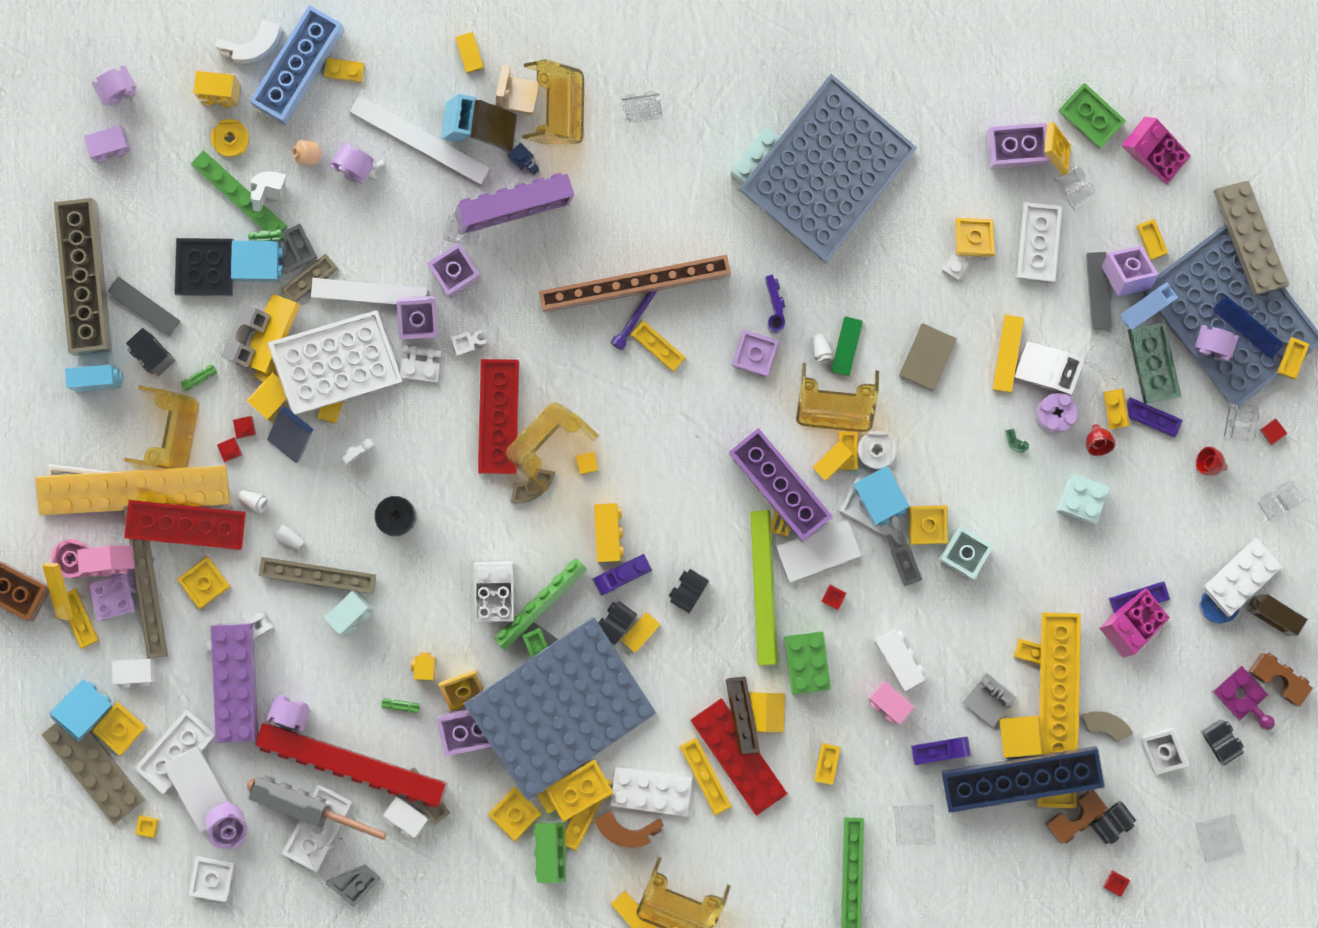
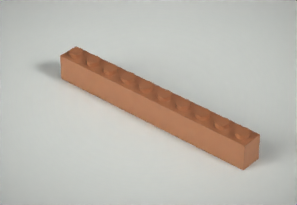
(635, 283)

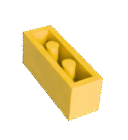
(608, 532)

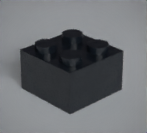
(150, 351)

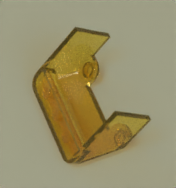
(563, 103)
(836, 409)
(178, 430)
(522, 450)
(672, 910)

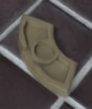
(528, 491)
(1107, 723)

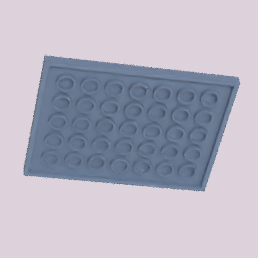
(827, 168)
(1200, 282)
(560, 708)

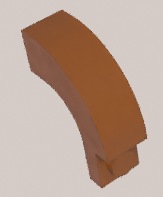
(625, 837)

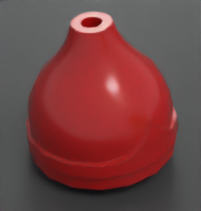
(1099, 441)
(1210, 461)

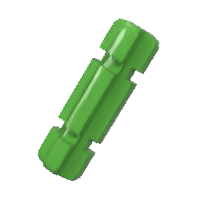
(266, 235)
(198, 377)
(399, 705)

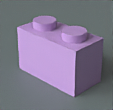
(107, 144)

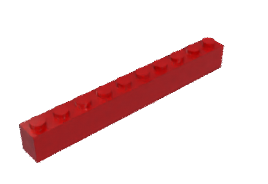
(351, 764)

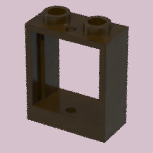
(1277, 614)

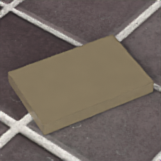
(927, 357)

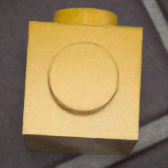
(424, 666)

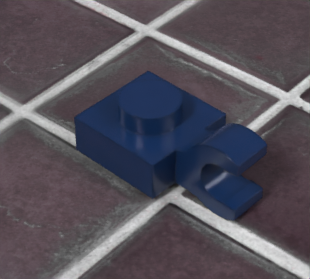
(522, 158)

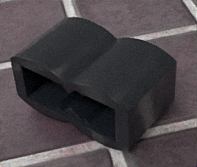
(689, 590)
(617, 621)
(1222, 741)
(1114, 822)

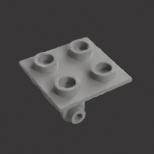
(989, 700)

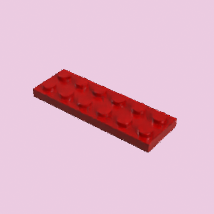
(497, 414)
(184, 524)
(747, 772)

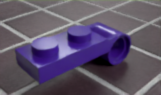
(777, 303)
(622, 574)
(941, 750)

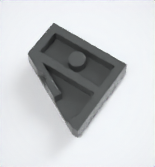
(296, 249)
(354, 883)

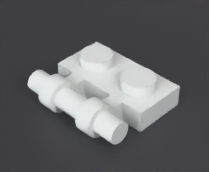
(420, 370)

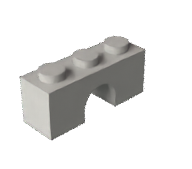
(238, 345)

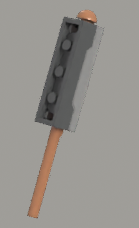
(301, 805)

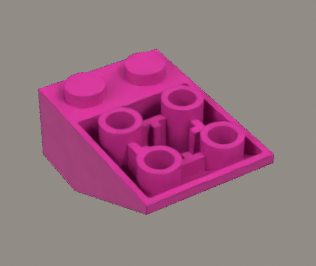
(1156, 149)
(1134, 623)

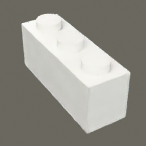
(900, 659)

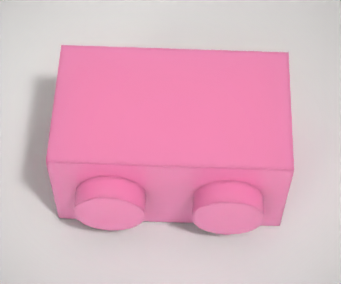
(891, 703)

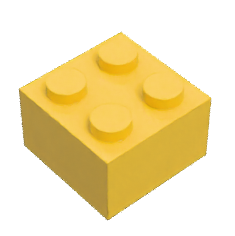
(216, 89)

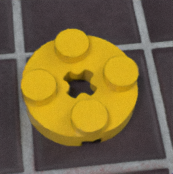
(223, 130)

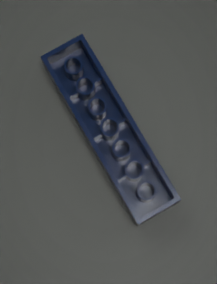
(1023, 779)

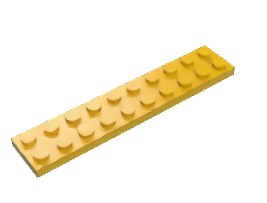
(112, 489)
(1059, 691)

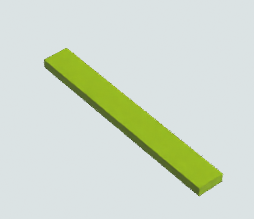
(764, 587)

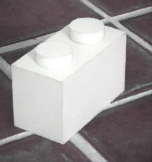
(133, 671)
(406, 817)

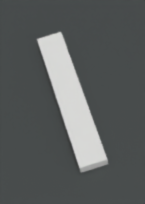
(363, 291)

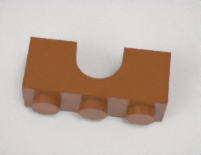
(1295, 688)
(1090, 808)

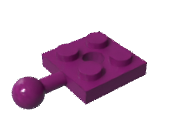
(1253, 696)

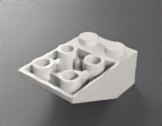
(1049, 368)
(494, 591)

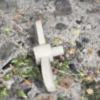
(372, 173)

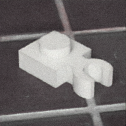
(956, 266)
(465, 342)
(353, 454)

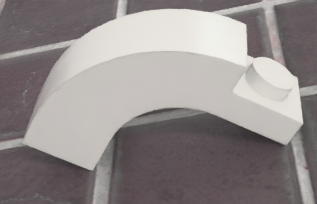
(257, 49)

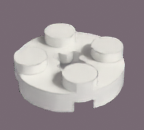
(884, 457)

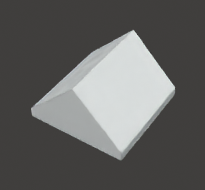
(1165, 751)

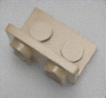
(516, 93)

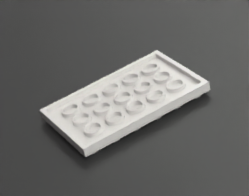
(334, 362)

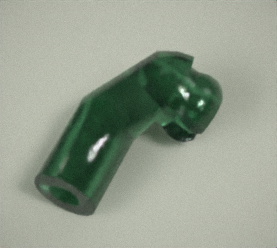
(1015, 443)

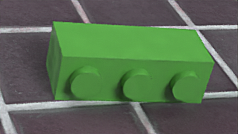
(550, 852)

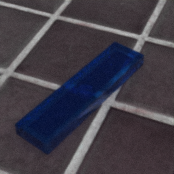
(1248, 326)

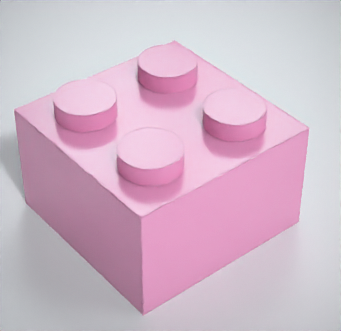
(105, 560)

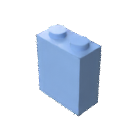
(1148, 306)

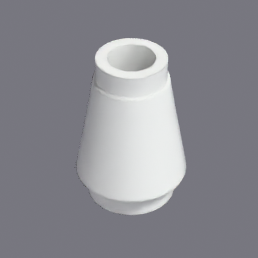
(821, 349)
(253, 500)
(288, 537)

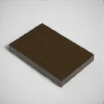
(493, 125)

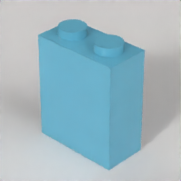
(458, 118)
(256, 261)
(93, 378)
(881, 496)
(81, 710)

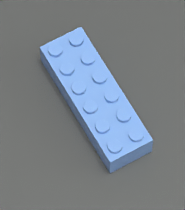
(297, 65)

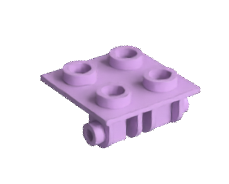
(112, 597)

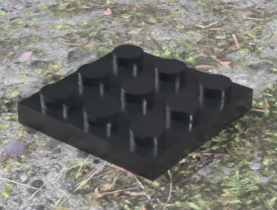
(203, 267)

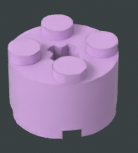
(114, 85)
(353, 163)
(1216, 342)
(1054, 423)
(288, 713)
(226, 826)

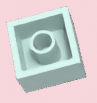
(1083, 499)
(966, 553)
(348, 614)

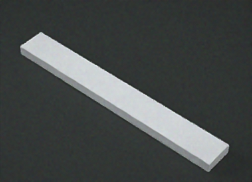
(420, 140)

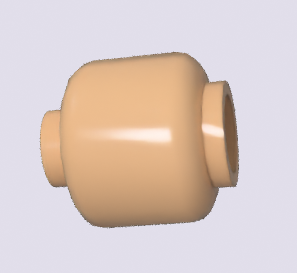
(306, 152)

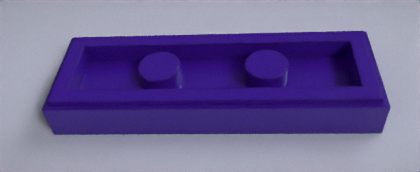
(1153, 417)
(1158, 591)

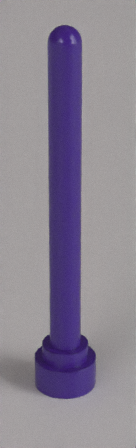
(620, 340)

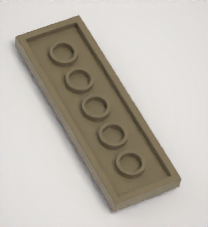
(1251, 238)
(96, 772)

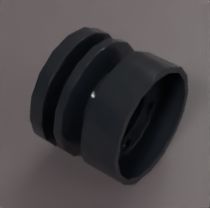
(386, 522)

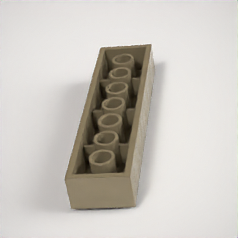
(82, 277)

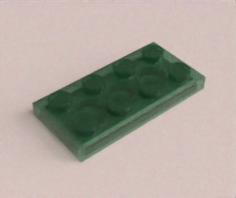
(1154, 363)

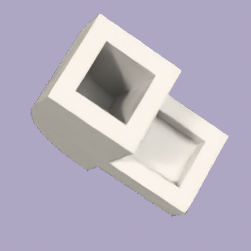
(267, 185)

